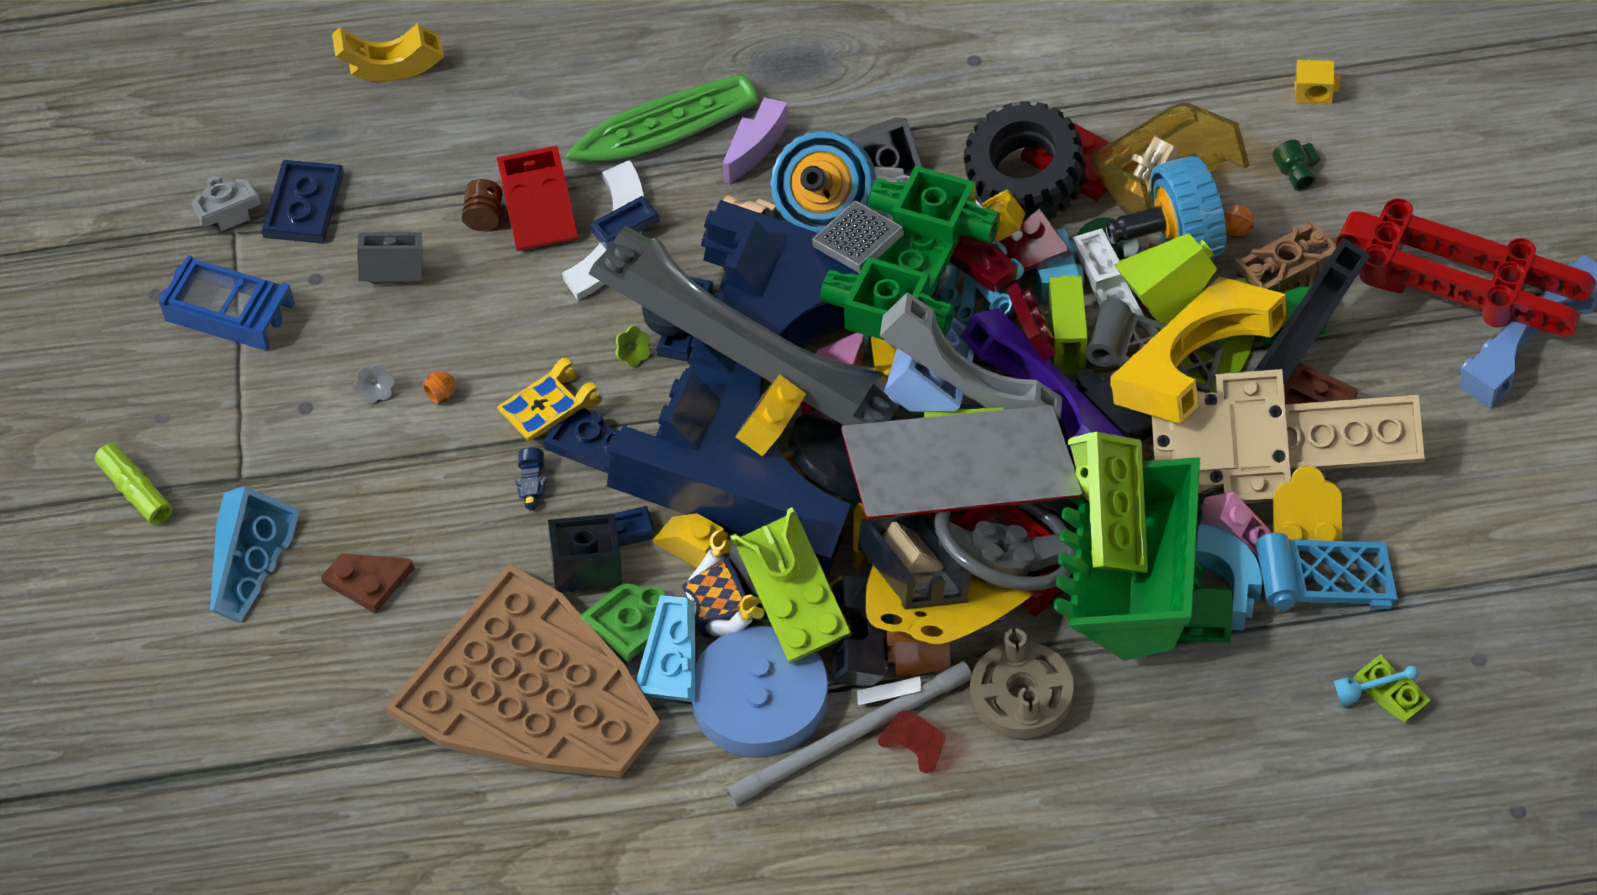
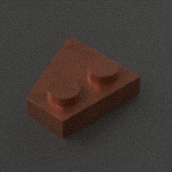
(367, 578)

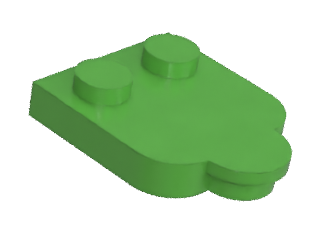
(625, 618)

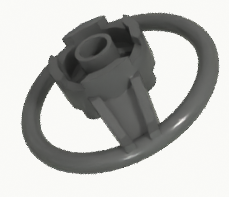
(1004, 553)

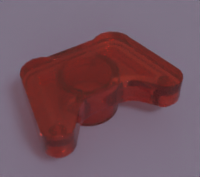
(917, 736)

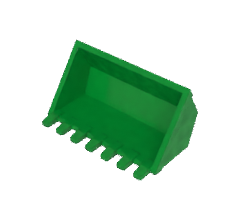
(1147, 610)

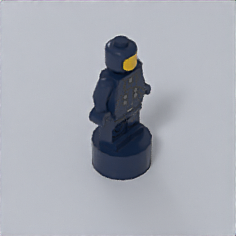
(531, 485)

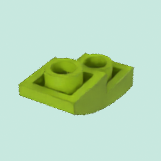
(1398, 697)

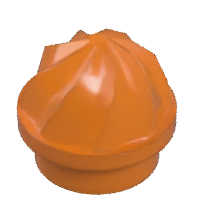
(1238, 220)
(439, 386)

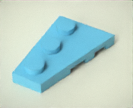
(669, 655)

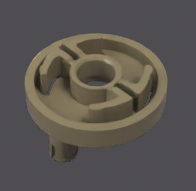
(1018, 665)

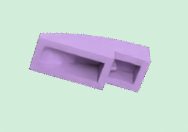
(755, 139)

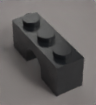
(859, 660)

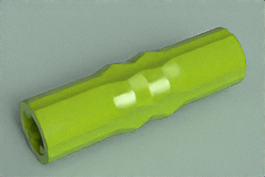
(133, 484)

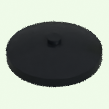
(822, 454)

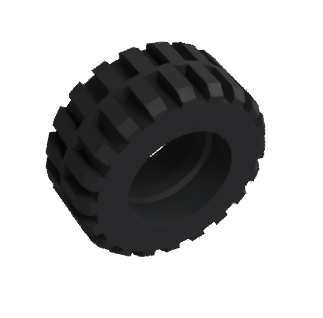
(1027, 128)

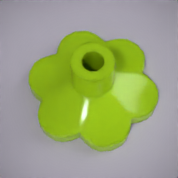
(632, 346)

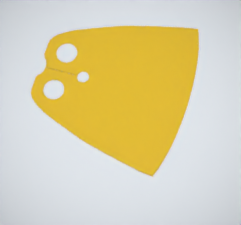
(955, 620)

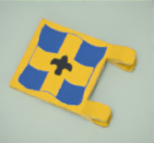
(547, 402)

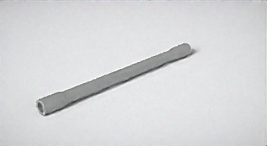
(756, 783)

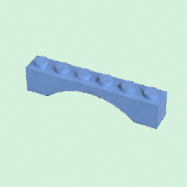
(1492, 371)

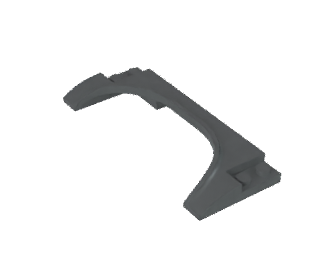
(652, 278)

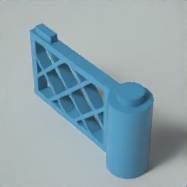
(1284, 569)

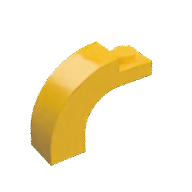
(390, 60)

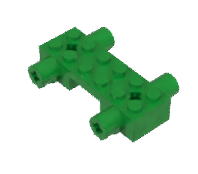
(934, 216)

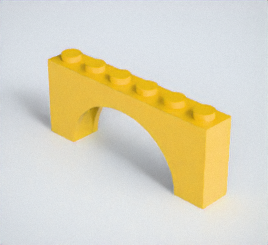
(1224, 309)

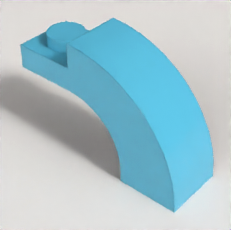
(1236, 564)

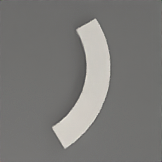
(624, 188)

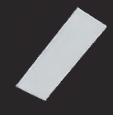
(889, 690)

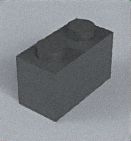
(390, 256)

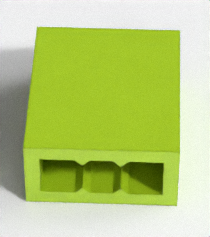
(1068, 324)

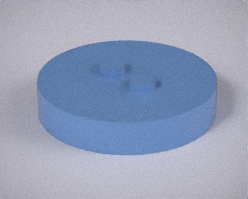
(756, 699)

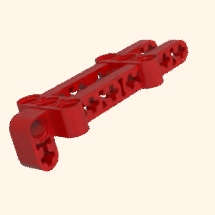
(1499, 298)

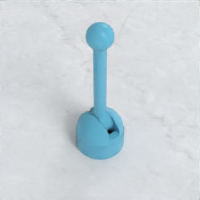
(1350, 690)

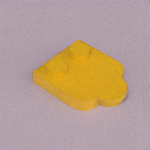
(1308, 507)

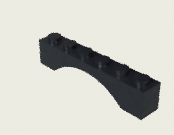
(1314, 309)

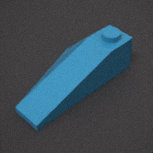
(247, 544)

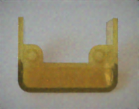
(1181, 125)

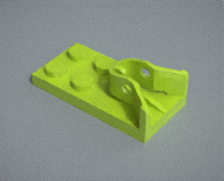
(1115, 499)
(792, 587)

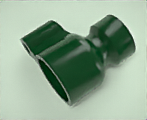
(1295, 161)

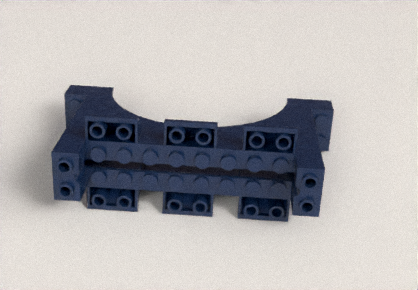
(695, 456)

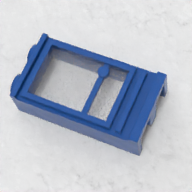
(224, 302)

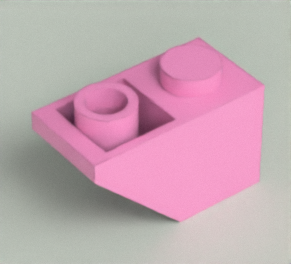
(1233, 515)

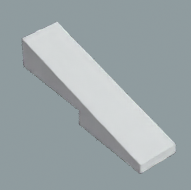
(1107, 283)

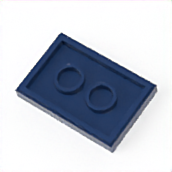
(303, 201)

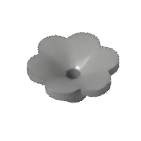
(374, 390)

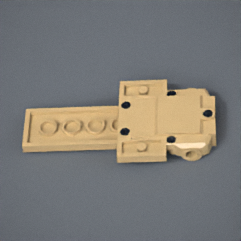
(1255, 440)

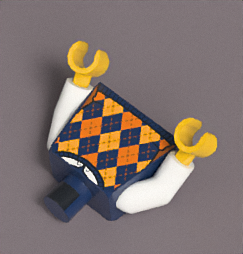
(718, 594)

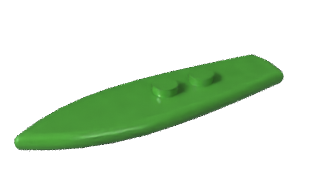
(665, 120)

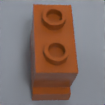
(916, 656)

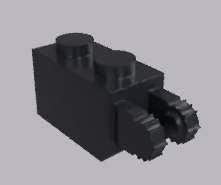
(1099, 392)

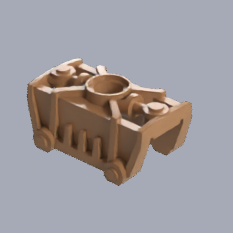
(1274, 257)

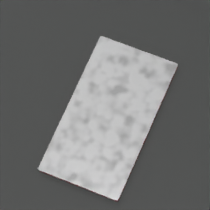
(960, 462)

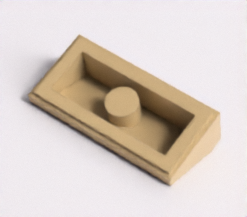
(911, 549)

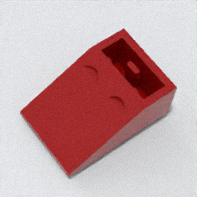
(536, 198)

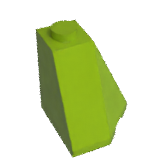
(1169, 275)

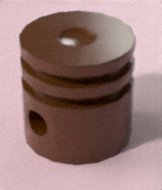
(480, 208)

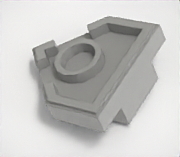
(225, 202)

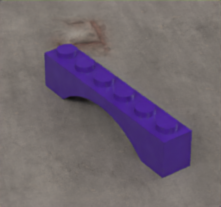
(1007, 348)

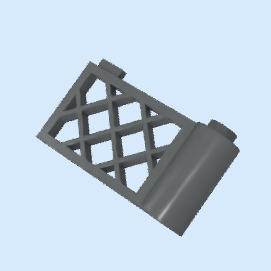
(1115, 329)

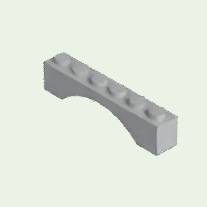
(915, 331)

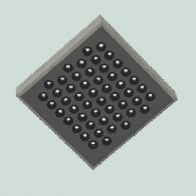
(857, 235)

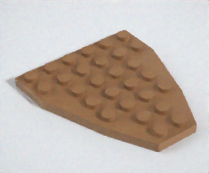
(528, 686)

